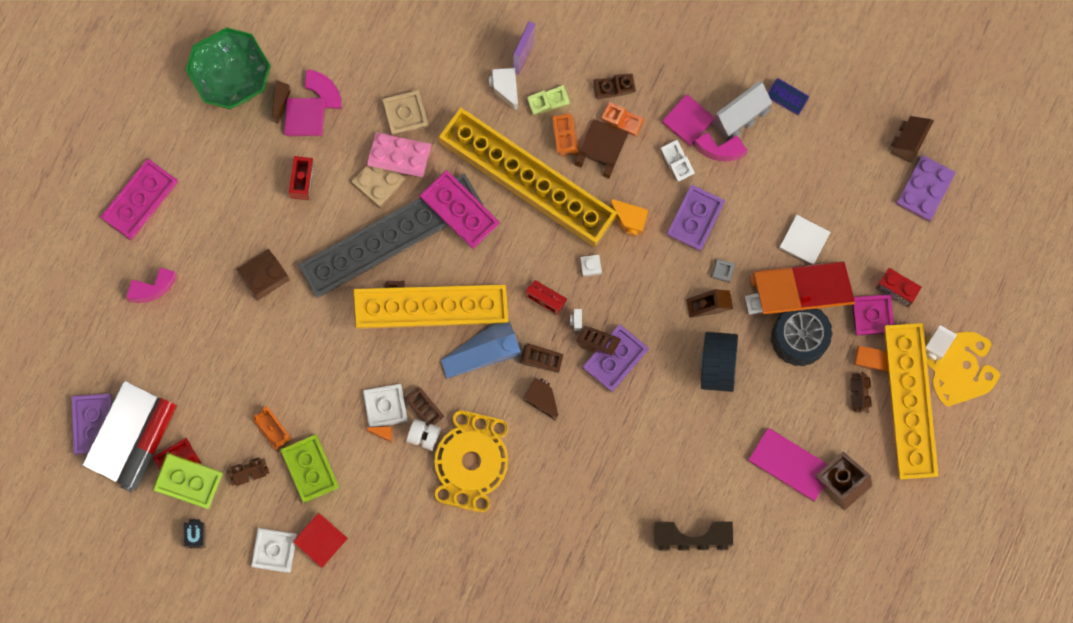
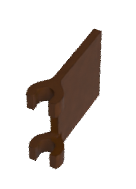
(602, 145)

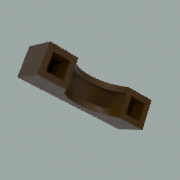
(668, 536)

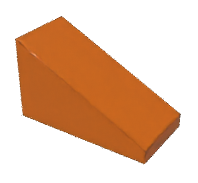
(382, 432)

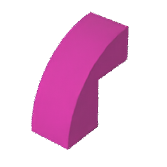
(729, 151)
(143, 292)

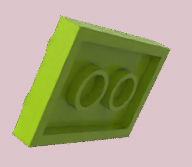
(310, 468)
(187, 480)

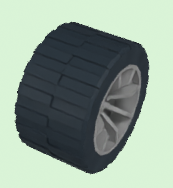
(801, 336)
(719, 361)

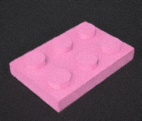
(399, 154)

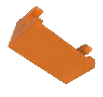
(565, 134)
(271, 428)

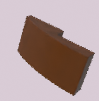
(615, 86)

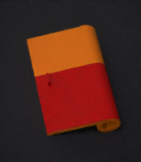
(803, 287)

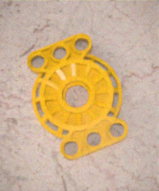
(471, 481)

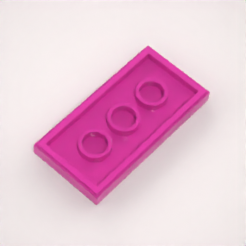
(139, 199)
(459, 209)
(788, 463)

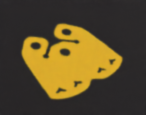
(958, 380)

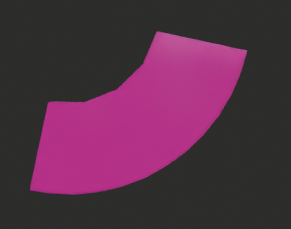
(324, 88)

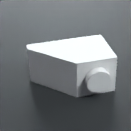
(504, 86)
(939, 343)

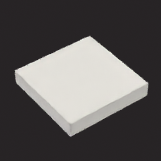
(804, 240)
(385, 406)
(274, 550)

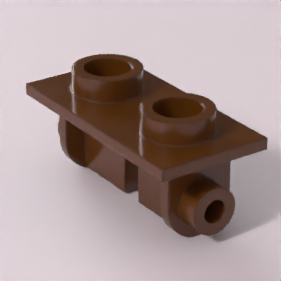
(862, 400)
(240, 473)

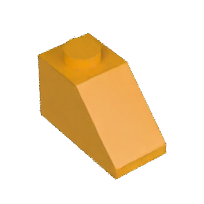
(630, 217)

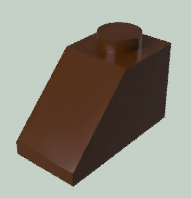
(709, 303)
(542, 398)

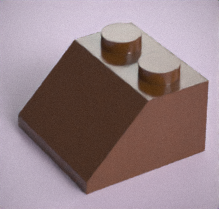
(911, 138)
(263, 274)
(844, 480)

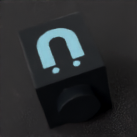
(194, 534)

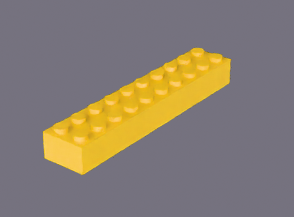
(527, 177)

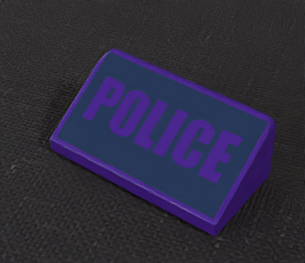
(788, 96)

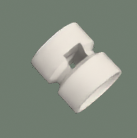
(417, 431)

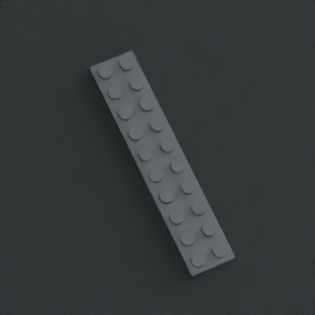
(374, 244)

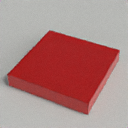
(320, 540)

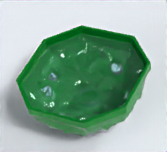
(228, 68)

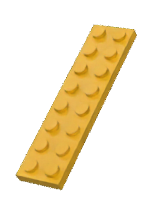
(430, 306)
(911, 401)

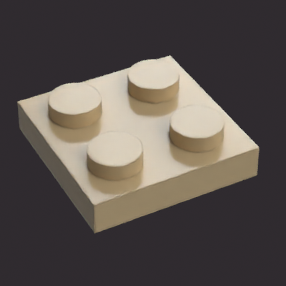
(405, 113)
(378, 183)

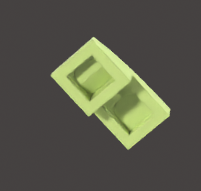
(549, 100)

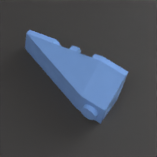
(487, 348)

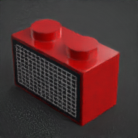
(301, 178)
(898, 287)

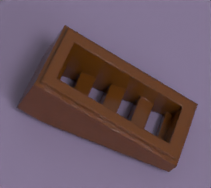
(281, 93)
(587, 336)
(533, 363)
(412, 395)

